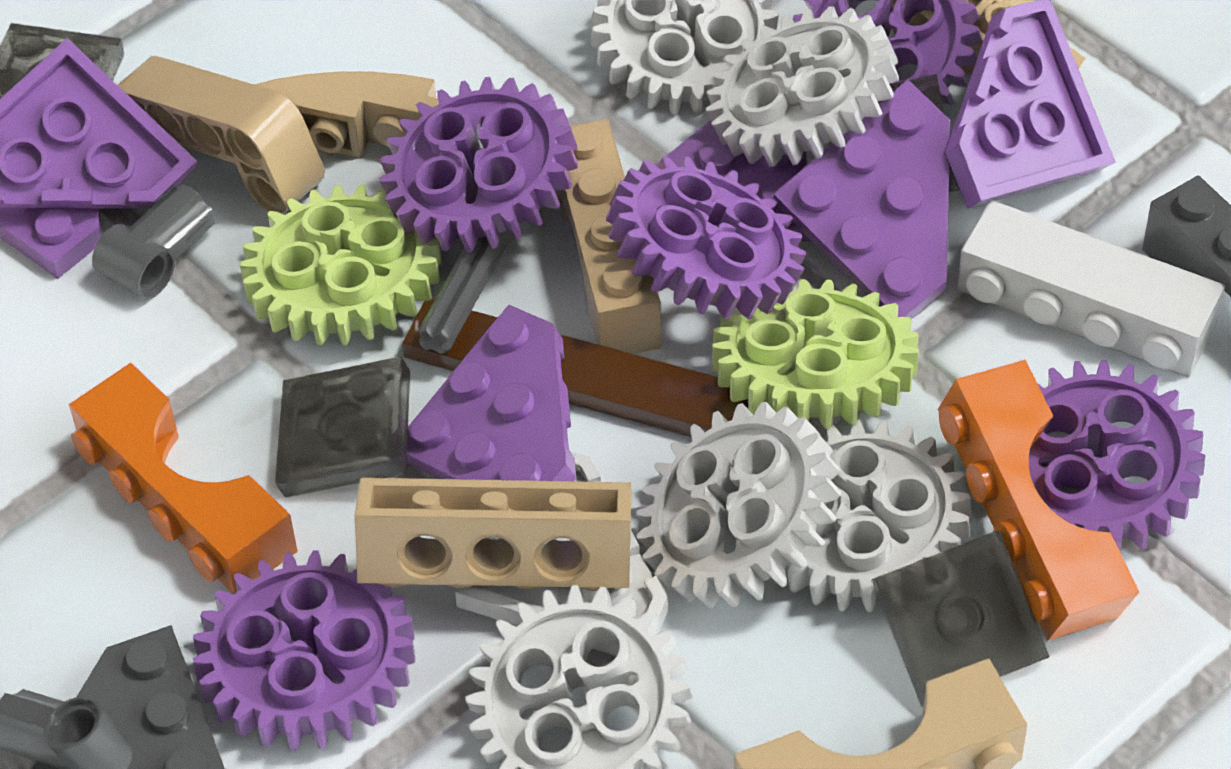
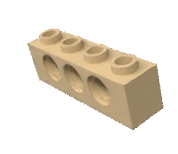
(465, 512)

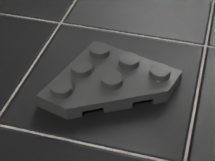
(153, 703)

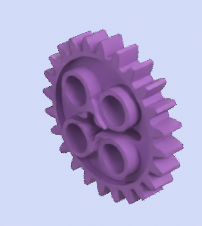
(934, 47)
(444, 168)
(705, 237)
(1086, 410)
(258, 682)

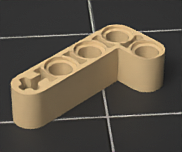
(233, 123)

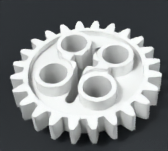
(639, 43)
(802, 86)
(738, 504)
(874, 514)
(563, 639)

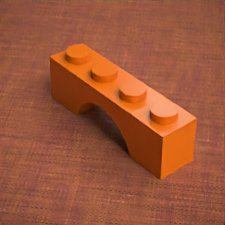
(222, 524)
(1067, 572)

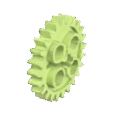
(337, 266)
(818, 354)

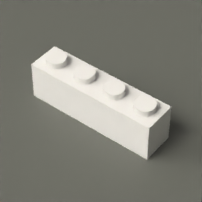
(1090, 288)

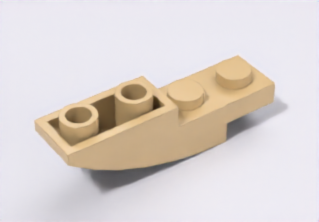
(355, 106)

